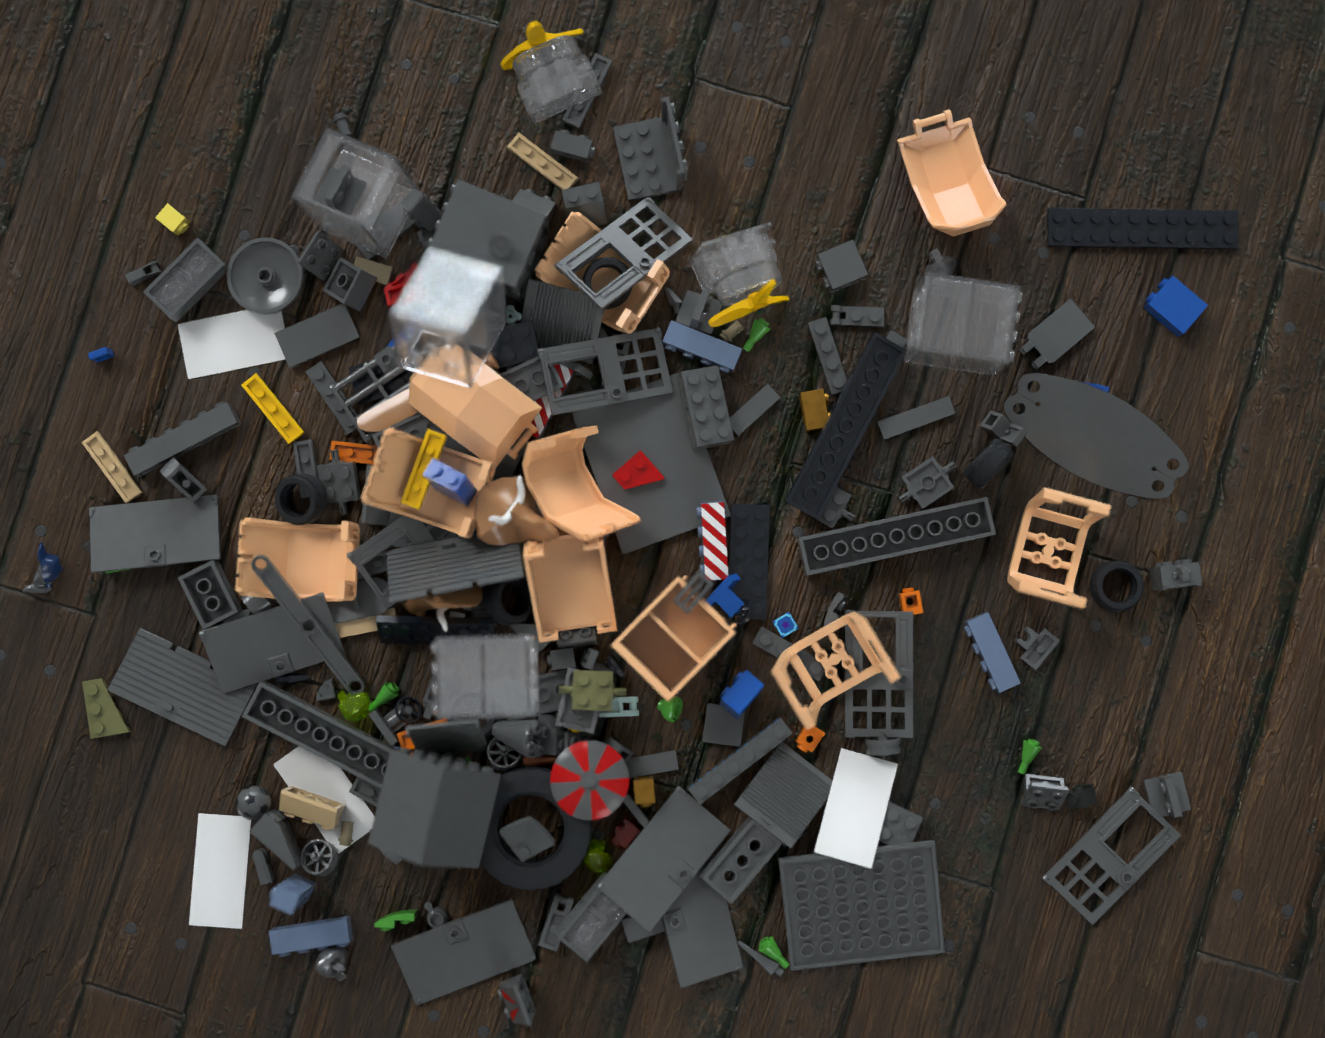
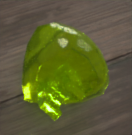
(354, 706)
(596, 859)

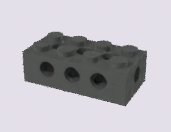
(727, 860)

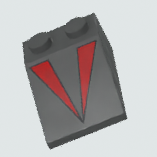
(517, 1000)

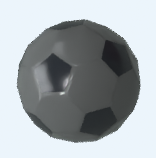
(253, 802)

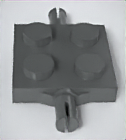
(339, 481)
(927, 482)
(835, 509)

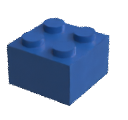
(741, 694)

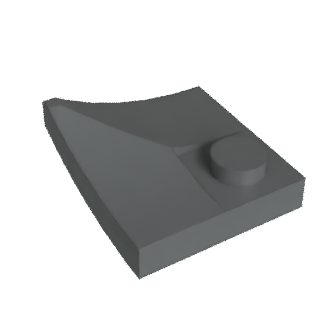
(527, 837)

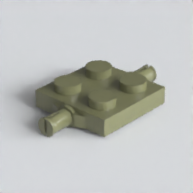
(592, 690)

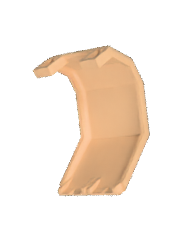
(577, 232)
(392, 472)
(566, 489)
(306, 555)

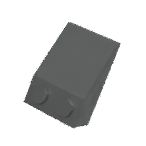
(278, 836)

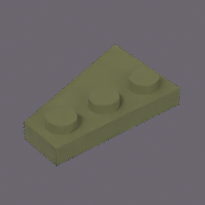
(102, 712)

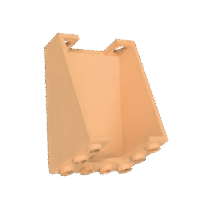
(569, 585)

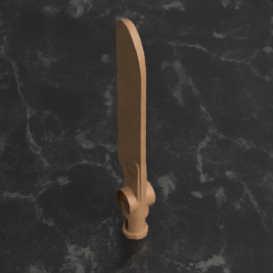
(397, 408)

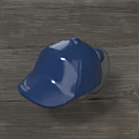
(47, 572)

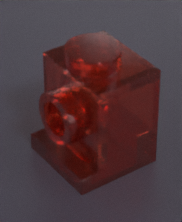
(625, 833)

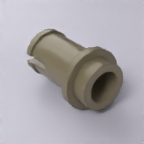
(731, 332)
(346, 833)

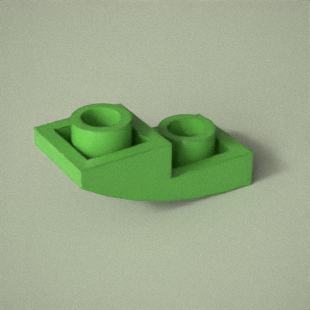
(390, 921)

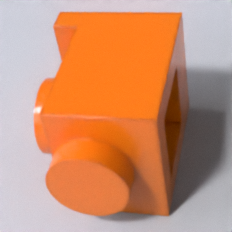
(916, 605)
(816, 733)

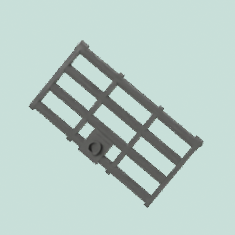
(388, 363)

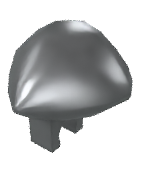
(940, 265)
(331, 963)

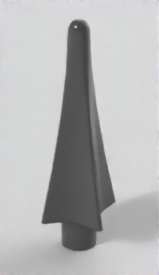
(767, 963)

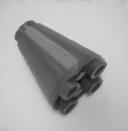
(522, 735)

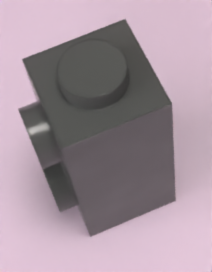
(572, 146)

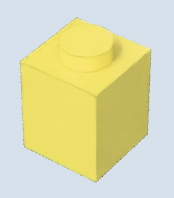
(173, 220)

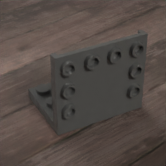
(652, 155)

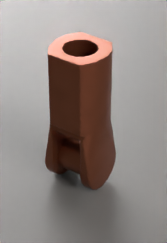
(544, 760)

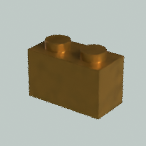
(814, 409)
(644, 790)

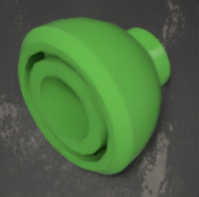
(670, 709)

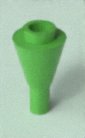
(758, 330)
(388, 692)
(1029, 752)
(769, 948)

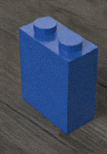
(1174, 305)
(450, 482)

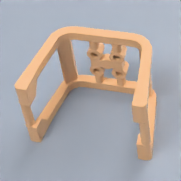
(1032, 585)
(863, 634)

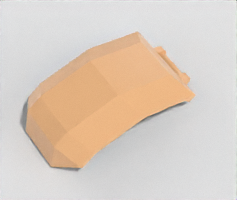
(950, 175)
(480, 418)

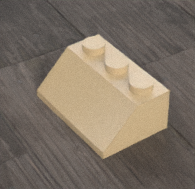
(311, 807)

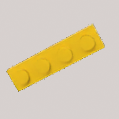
(273, 408)
(418, 484)

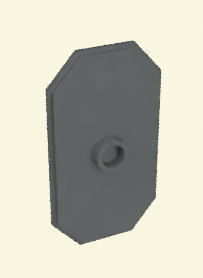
(364, 605)

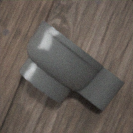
(436, 915)

